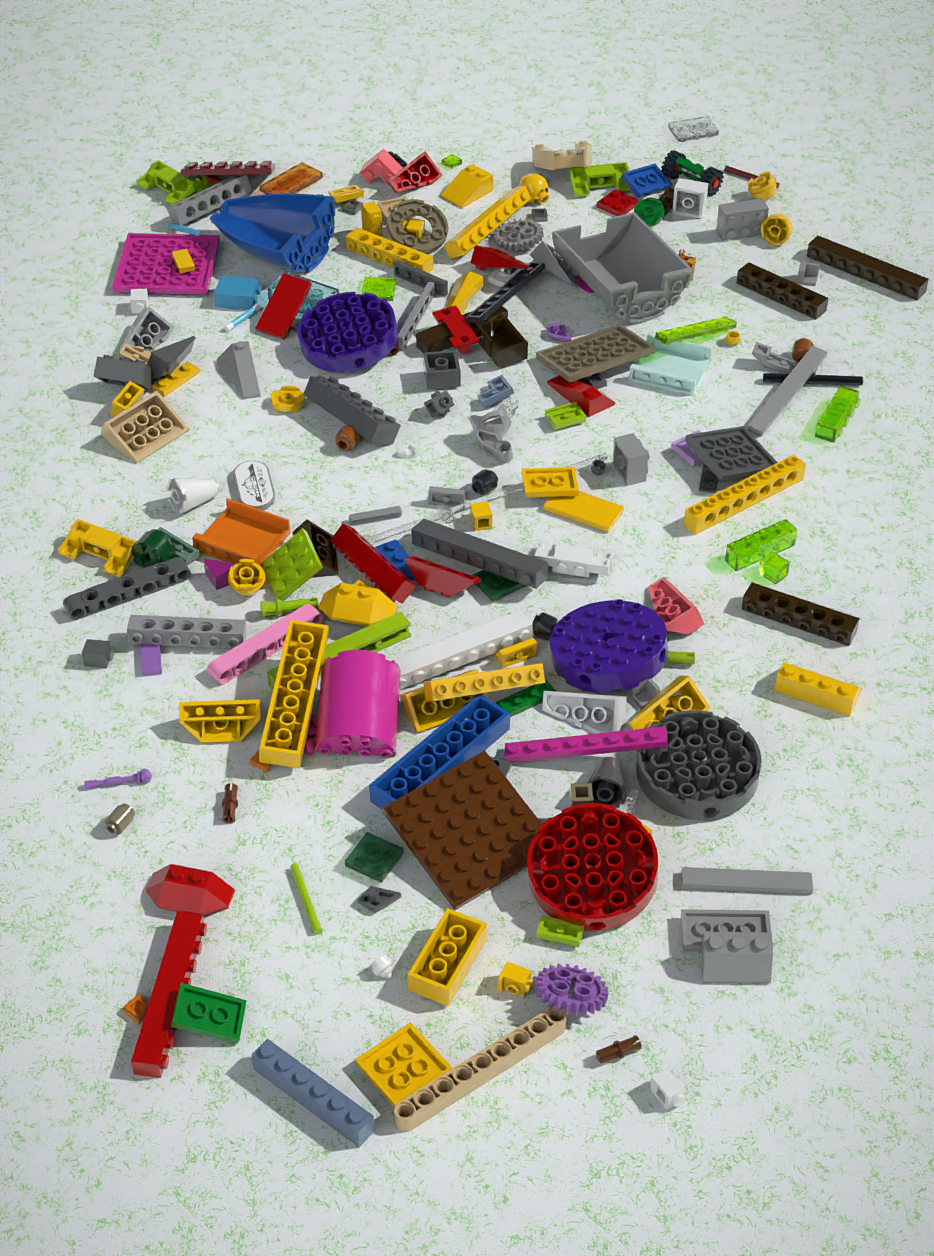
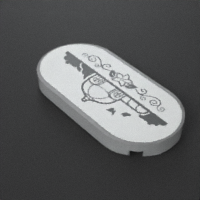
(254, 484)

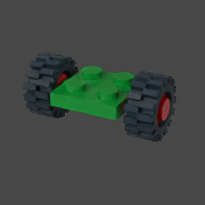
(678, 164)

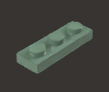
(183, 549)

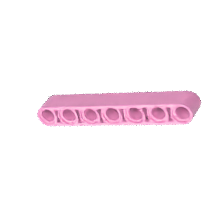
(259, 646)

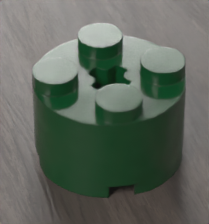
(152, 549)

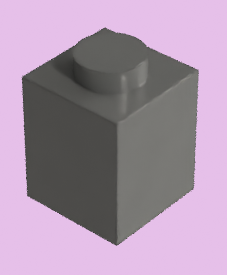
(97, 653)

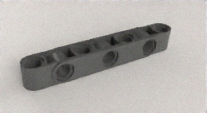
(126, 588)

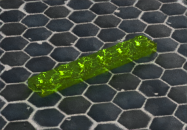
(695, 330)

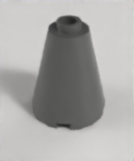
(608, 783)

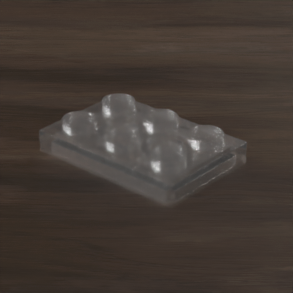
(693, 128)

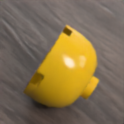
(776, 229)

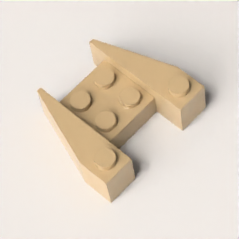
(548, 159)

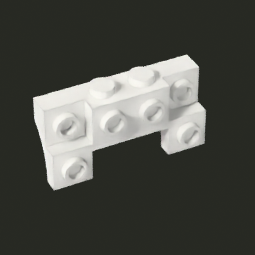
(574, 560)

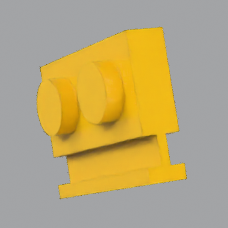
(346, 193)

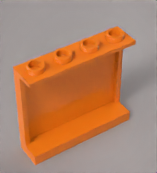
(243, 534)

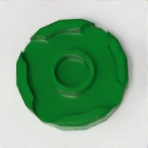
(650, 211)

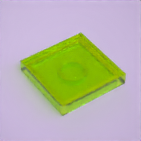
(380, 286)

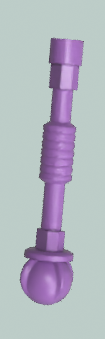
(143, 776)

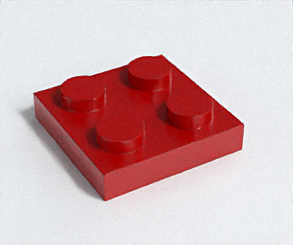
(617, 203)

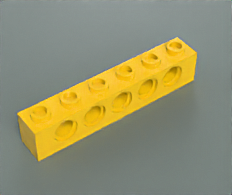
(386, 250)
(484, 682)

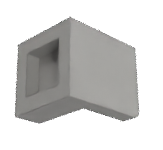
(808, 273)
(644, 692)

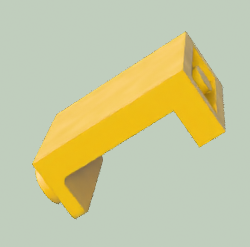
(516, 653)

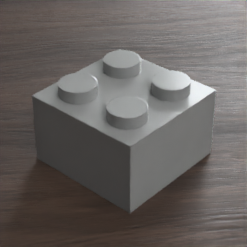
(630, 459)

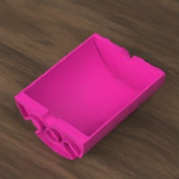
(358, 704)

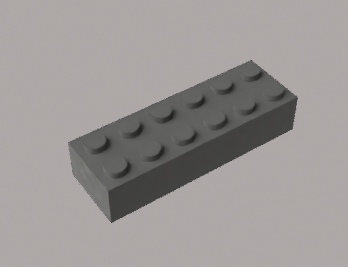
(352, 409)

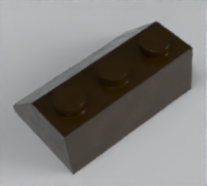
(323, 546)

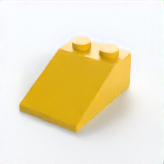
(468, 186)

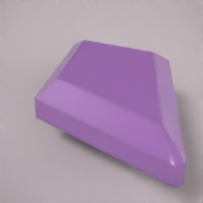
(558, 332)

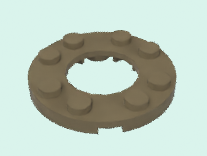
(417, 207)

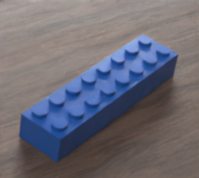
(454, 742)

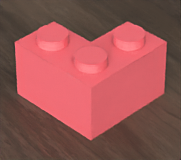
(380, 165)

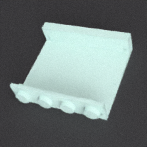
(672, 366)

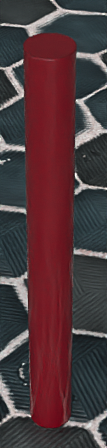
(743, 174)

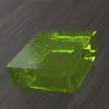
(451, 161)

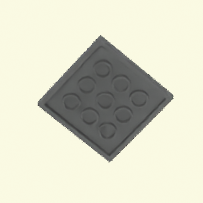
(730, 452)

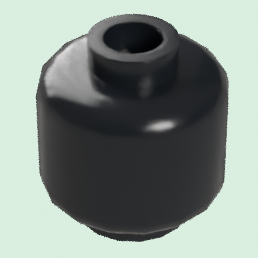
(484, 482)
(543, 625)

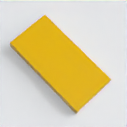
(586, 510)

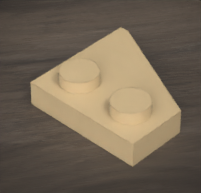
(134, 353)

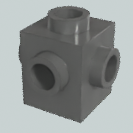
(439, 403)

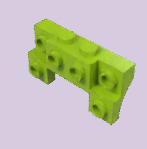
(598, 176)
(168, 180)

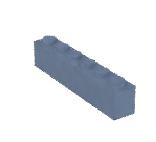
(313, 1092)

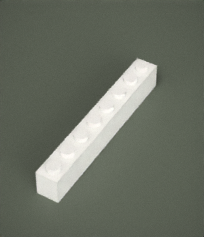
(463, 648)

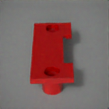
(462, 333)

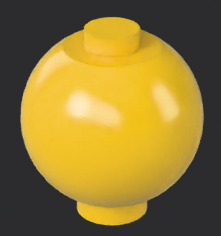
(536, 187)

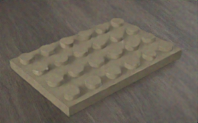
(595, 353)

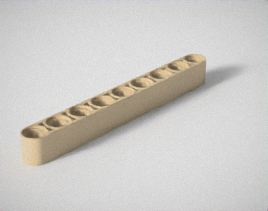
(476, 1076)

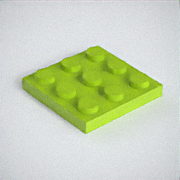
(292, 565)

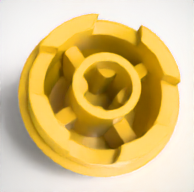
(762, 186)
(246, 577)

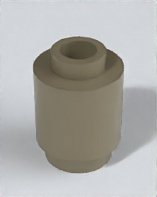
(119, 819)

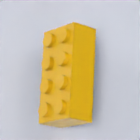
(447, 957)

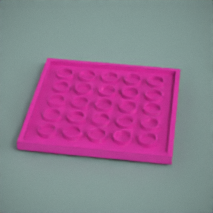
(150, 264)

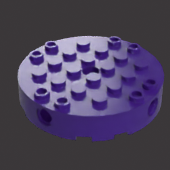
(347, 332)
(609, 646)

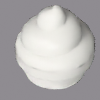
(383, 967)

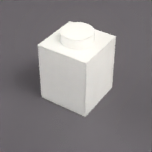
(139, 300)

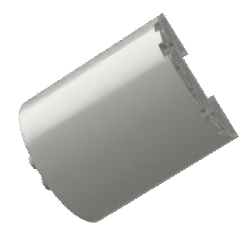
(626, 267)

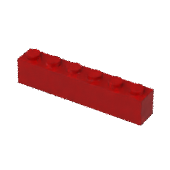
(372, 563)

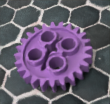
(588, 992)

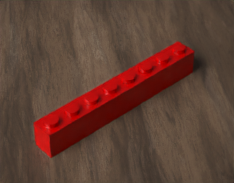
(176, 968)

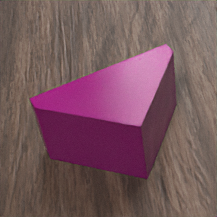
(217, 572)

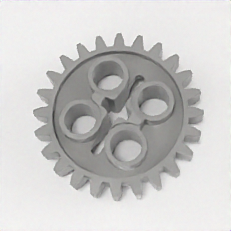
(518, 234)

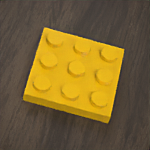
(402, 1064)

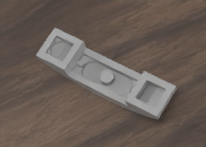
(774, 361)

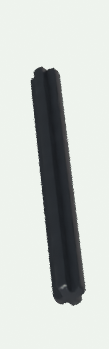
(817, 379)

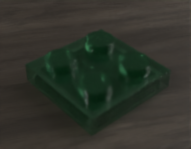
(374, 857)

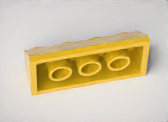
(817, 689)
(429, 714)

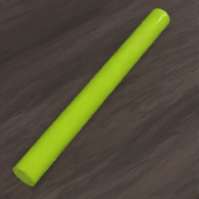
(306, 899)

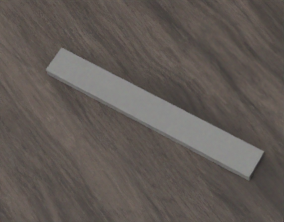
(787, 390)

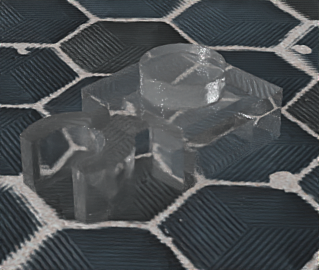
(510, 407)
(630, 803)

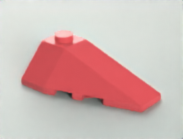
(674, 608)

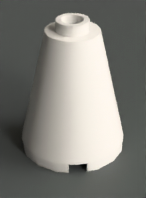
(190, 492)

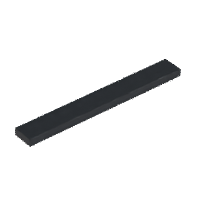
(503, 294)

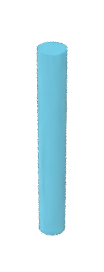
(184, 229)

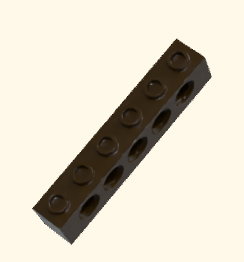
(782, 290)
(800, 613)

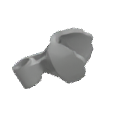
(491, 434)

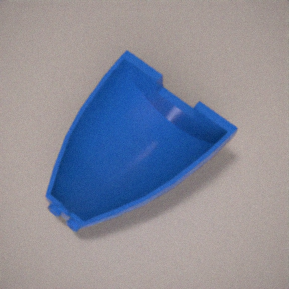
(280, 227)

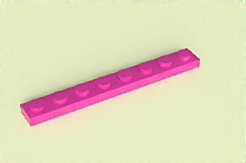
(586, 744)

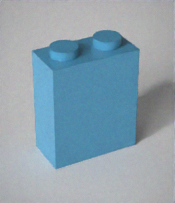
(237, 292)

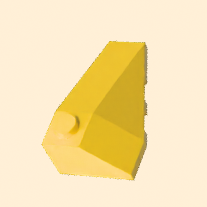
(676, 697)

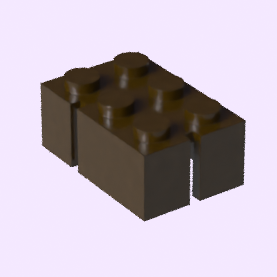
(505, 344)

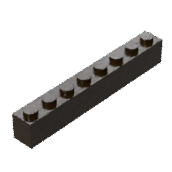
(867, 267)

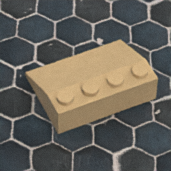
(144, 428)

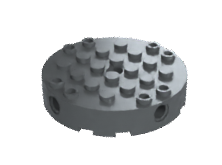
(704, 770)

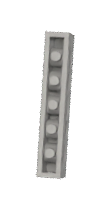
(178, 210)
(186, 631)

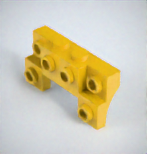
(100, 543)

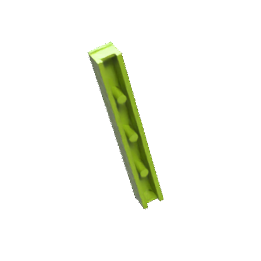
(371, 638)

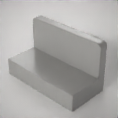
(446, 496)

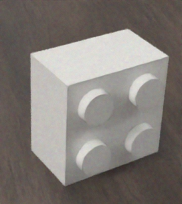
(690, 198)

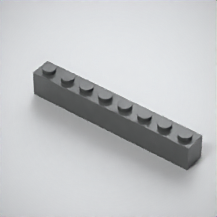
(480, 553)

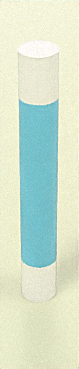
(242, 317)

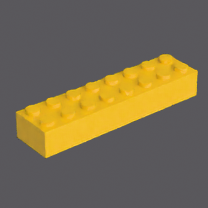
(294, 694)

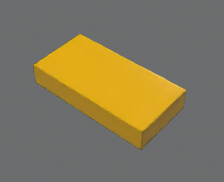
(183, 261)

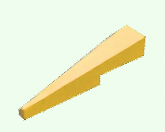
(464, 289)

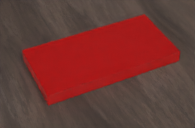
(283, 306)

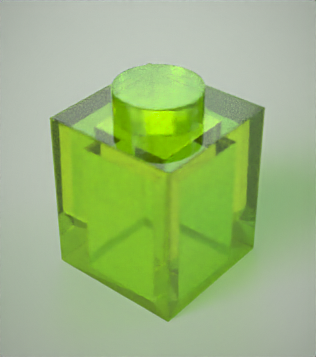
(774, 567)

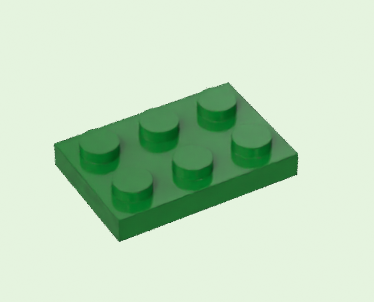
(208, 1013)

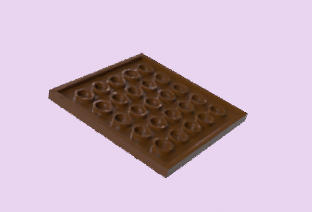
(466, 828)

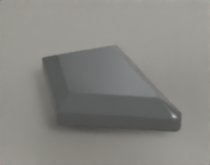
(378, 898)

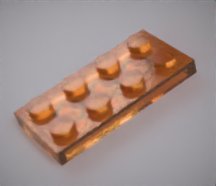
(292, 180)

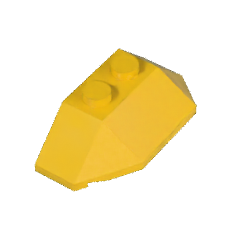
(356, 604)
(220, 719)

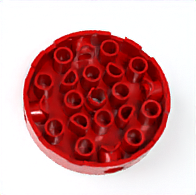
(600, 895)

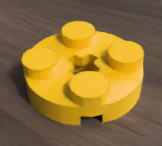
(281, 403)

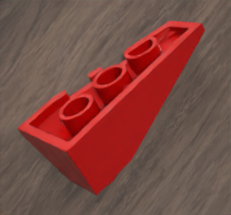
(415, 174)
(493, 258)
(587, 397)

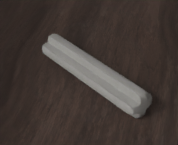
(375, 515)

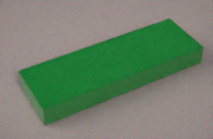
(525, 698)

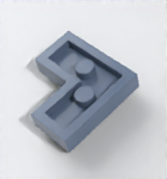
(499, 390)

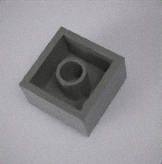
(441, 369)

